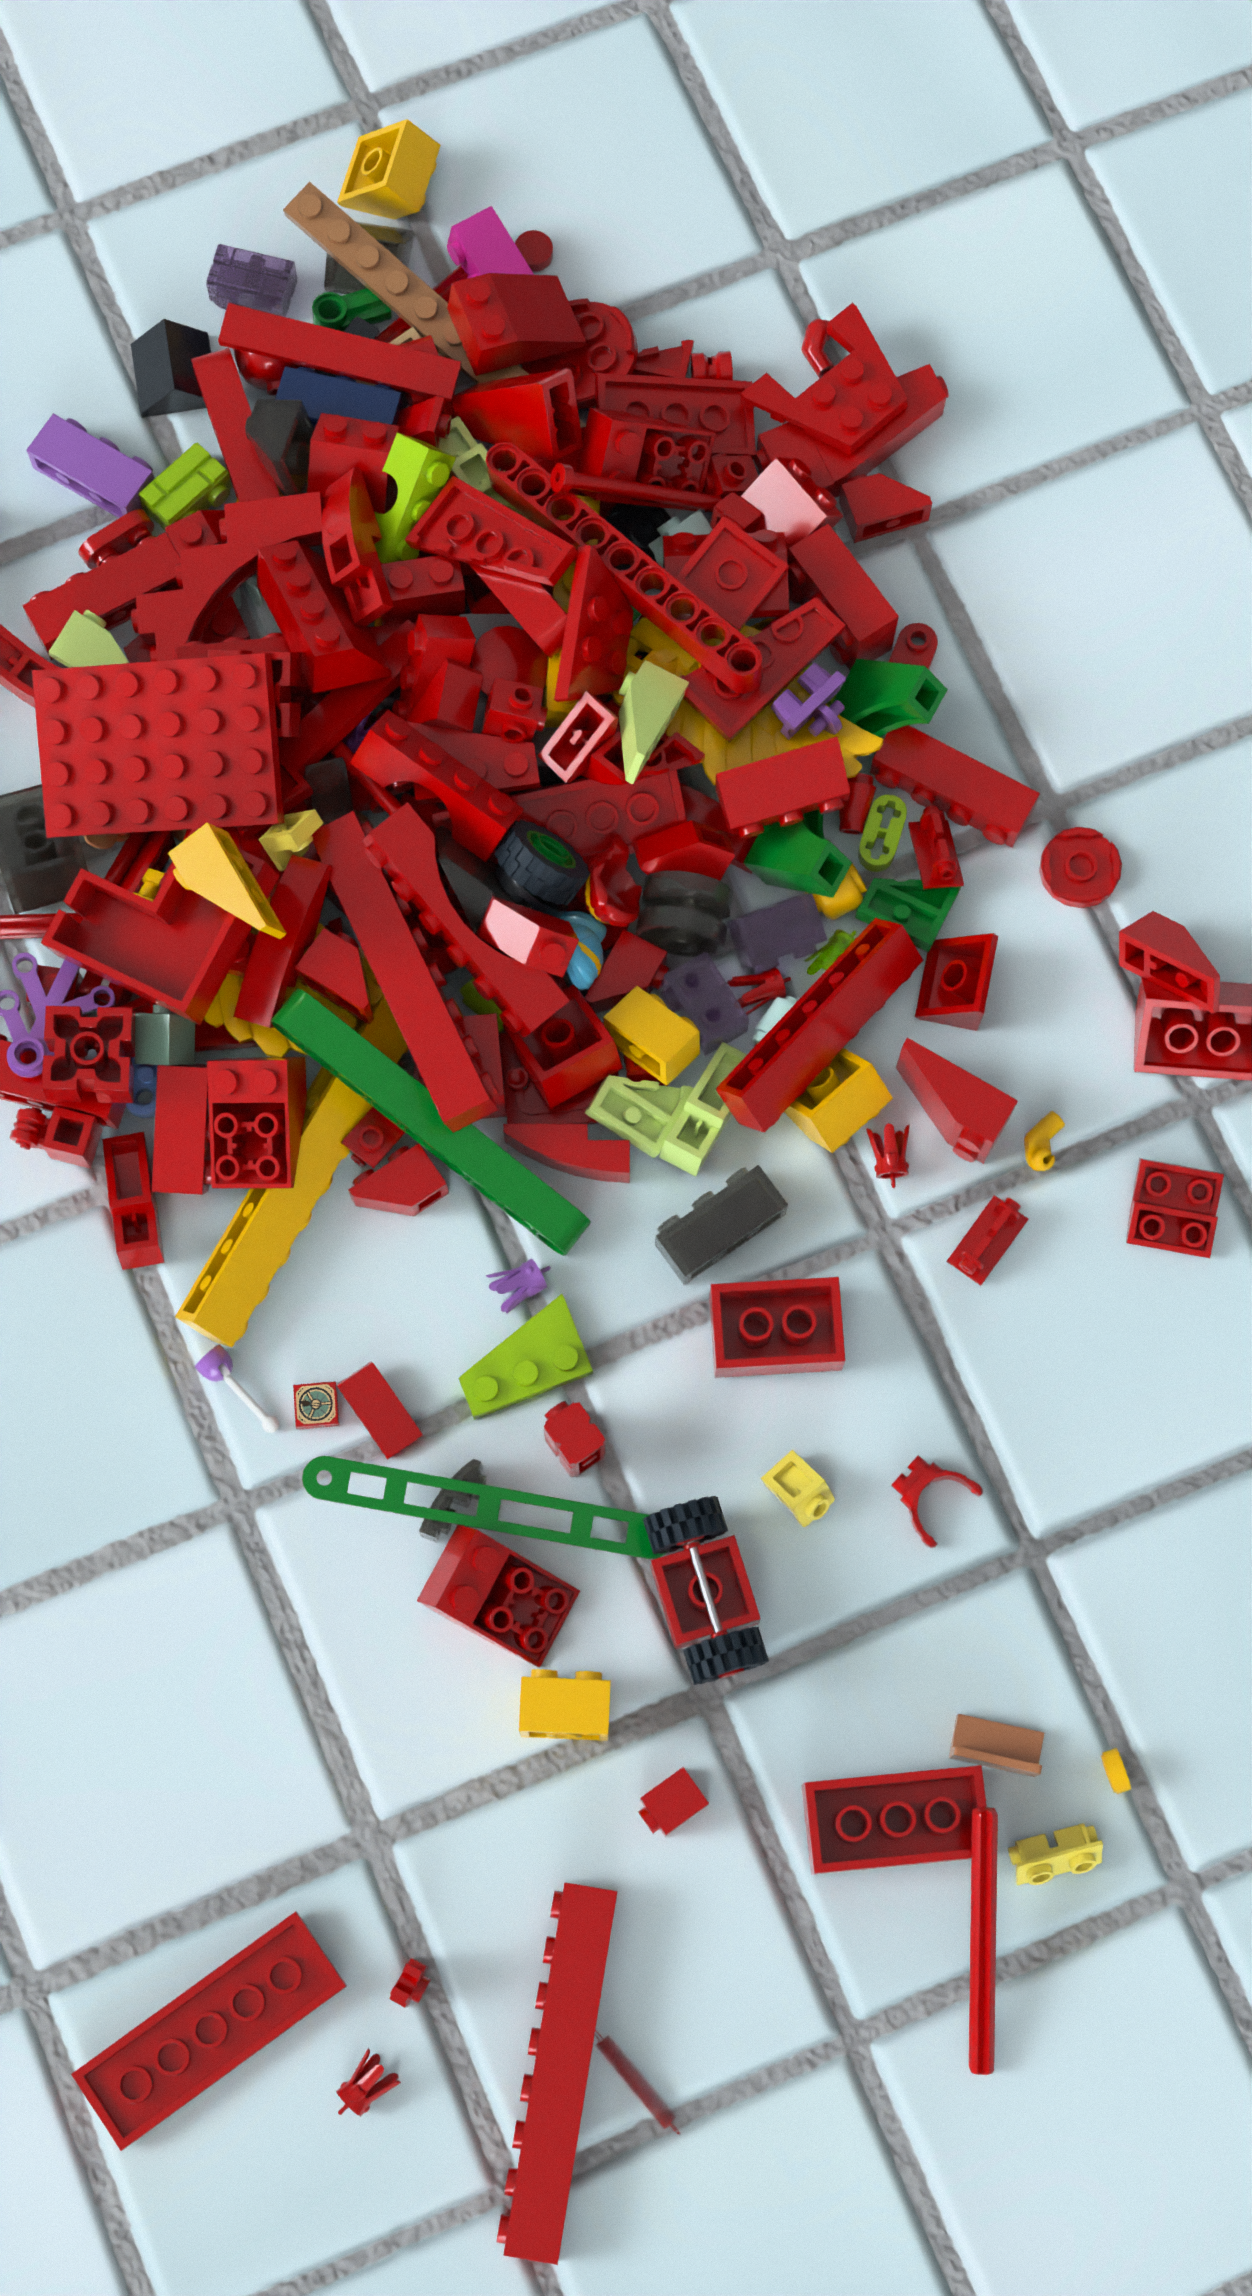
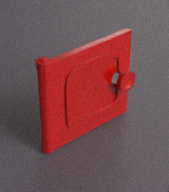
(528, 1105)

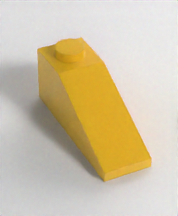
(216, 870)

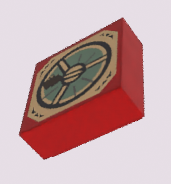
(316, 1405)

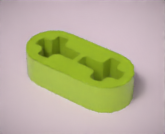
(873, 831)

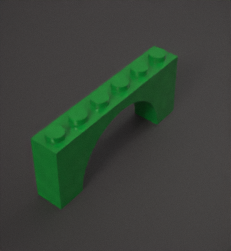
(879, 700)

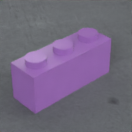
(89, 466)

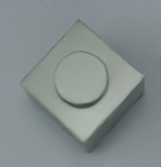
(164, 1038)

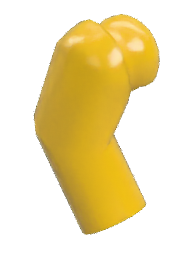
(1038, 1142)

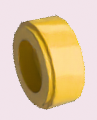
(1115, 1771)

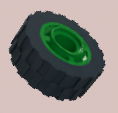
(542, 862)

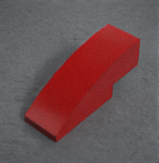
(570, 1151)
(132, 1201)

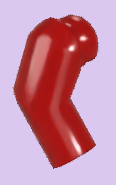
(814, 344)

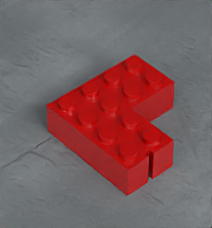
(159, 949)

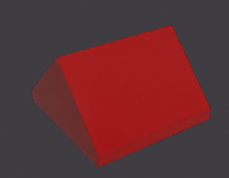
(957, 980)

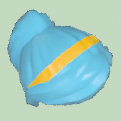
(588, 955)

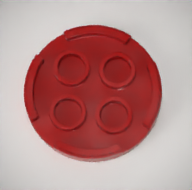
(608, 349)

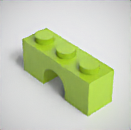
(420, 477)

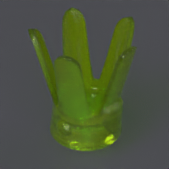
(831, 951)

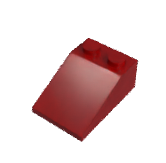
(512, 319)
(960, 1105)

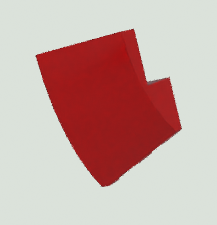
(669, 755)

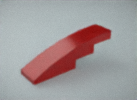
(273, 960)

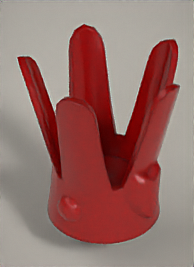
(770, 987)
(890, 1157)
(361, 2088)

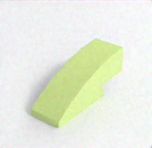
(702, 1115)

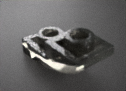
(471, 1473)

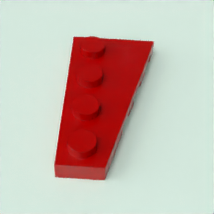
(488, 534)

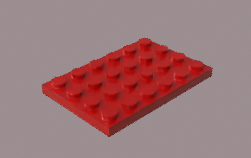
(158, 745)

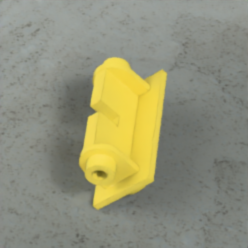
(1075, 1852)

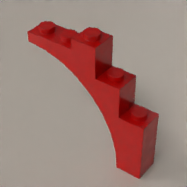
(217, 571)

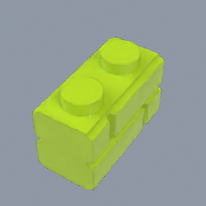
(185, 487)

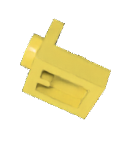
(290, 837)
(799, 1488)

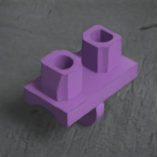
(822, 689)

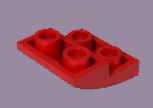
(1174, 1208)

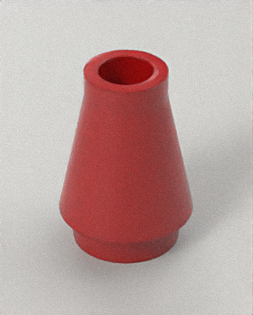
(856, 809)

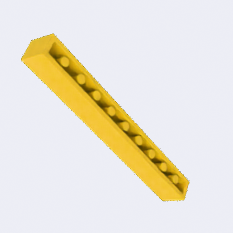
(271, 1218)

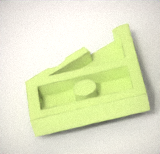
(638, 1110)

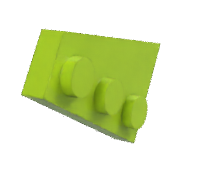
(528, 1362)

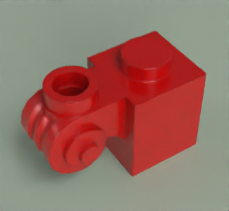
(64, 1137)

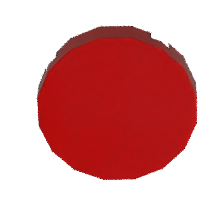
(1080, 867)

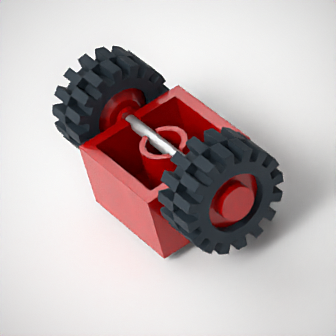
(705, 1591)

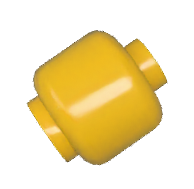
(846, 898)

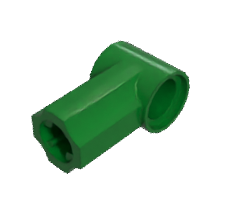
(347, 307)

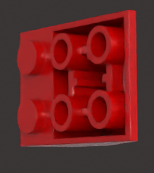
(644, 452)
(255, 1120)
(498, 1595)

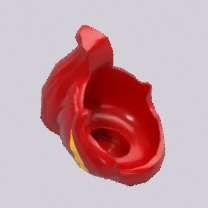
(610, 889)

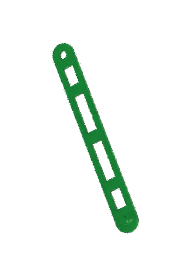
(488, 1508)

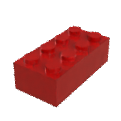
(891, 1819)

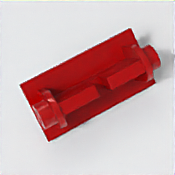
(935, 850)
(372, 1138)
(988, 1239)

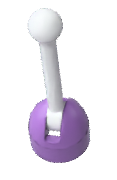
(217, 1367)

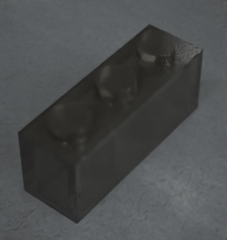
(720, 1223)

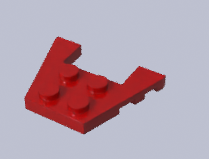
(848, 400)

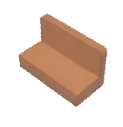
(996, 1745)

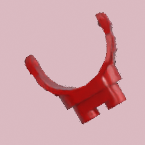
(921, 1477)

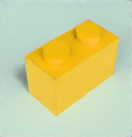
(653, 1034)

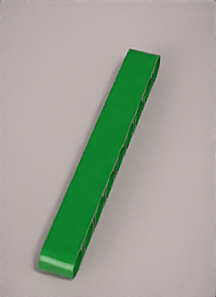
(413, 1111)

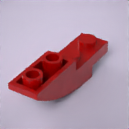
(349, 548)

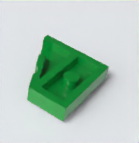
(907, 903)

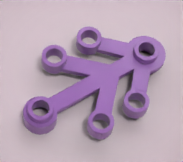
(35, 1040)

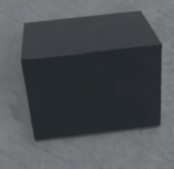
(165, 368)

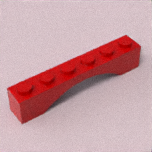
(407, 853)

